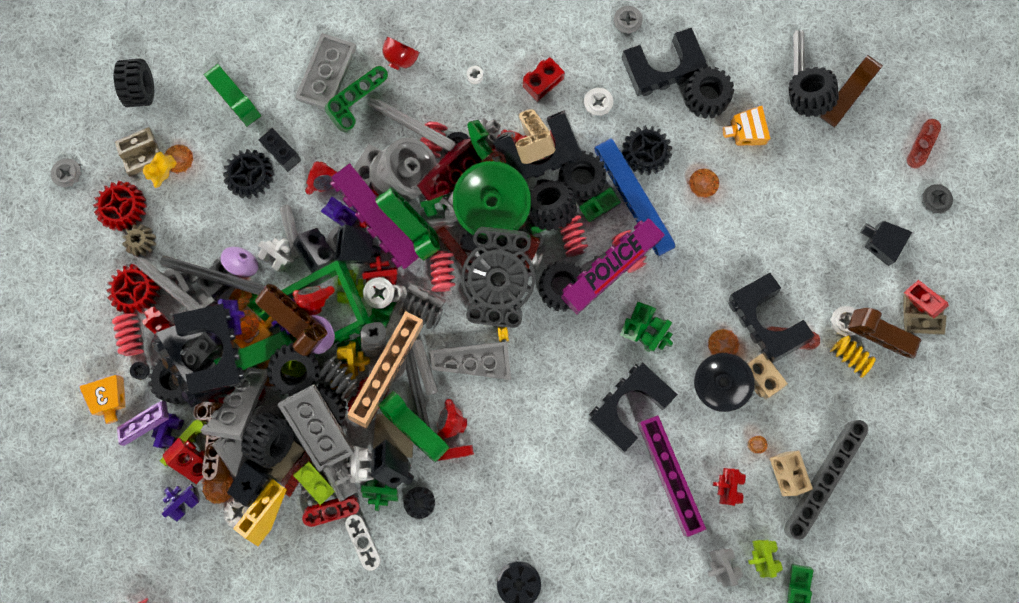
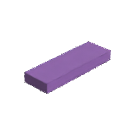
(142, 423)

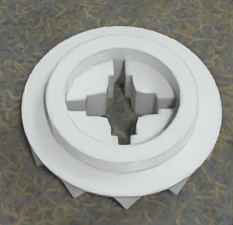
(599, 94)
(369, 292)
(839, 314)
(229, 512)

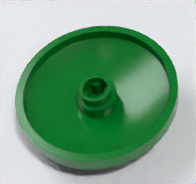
(491, 197)

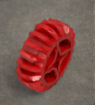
(110, 201)
(118, 292)

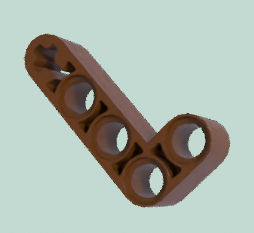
(852, 89)
(293, 318)
(868, 324)
(213, 466)

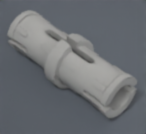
(426, 295)

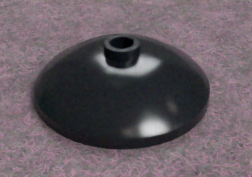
(727, 397)

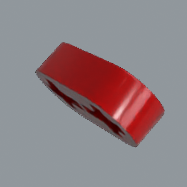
(458, 452)

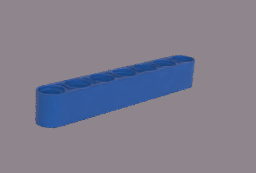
(632, 192)

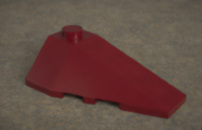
(447, 172)

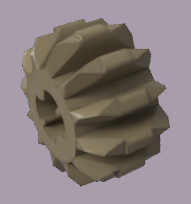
(144, 245)

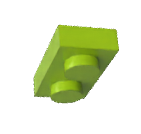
(314, 482)

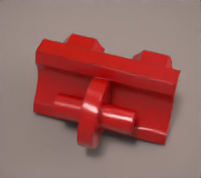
(389, 273)
(156, 320)
(728, 486)

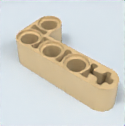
(539, 139)

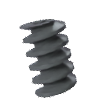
(423, 312)
(373, 339)
(338, 377)

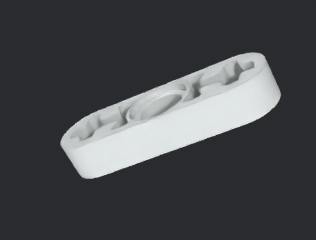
(374, 553)

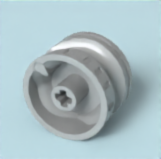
(402, 167)

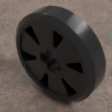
(510, 574)

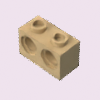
(767, 372)
(791, 473)

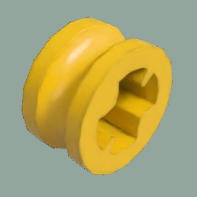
(502, 333)

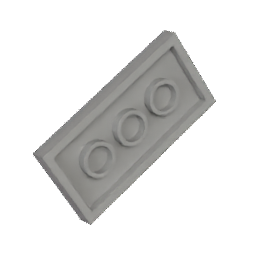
(325, 71)
(316, 427)

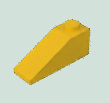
(262, 513)

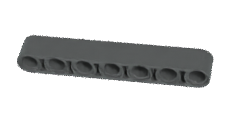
(835, 474)

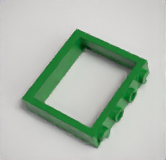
(336, 268)

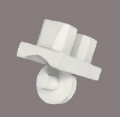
(279, 251)
(358, 465)

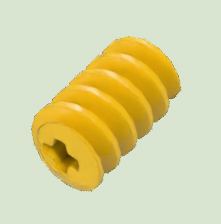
(854, 355)

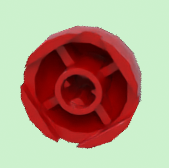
(399, 54)

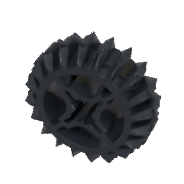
(651, 164)
(233, 176)

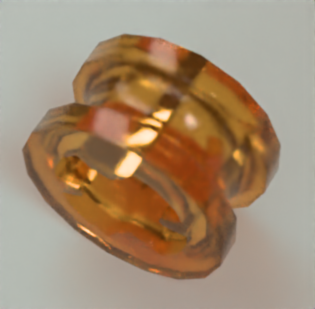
(764, 444)

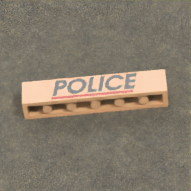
(385, 370)

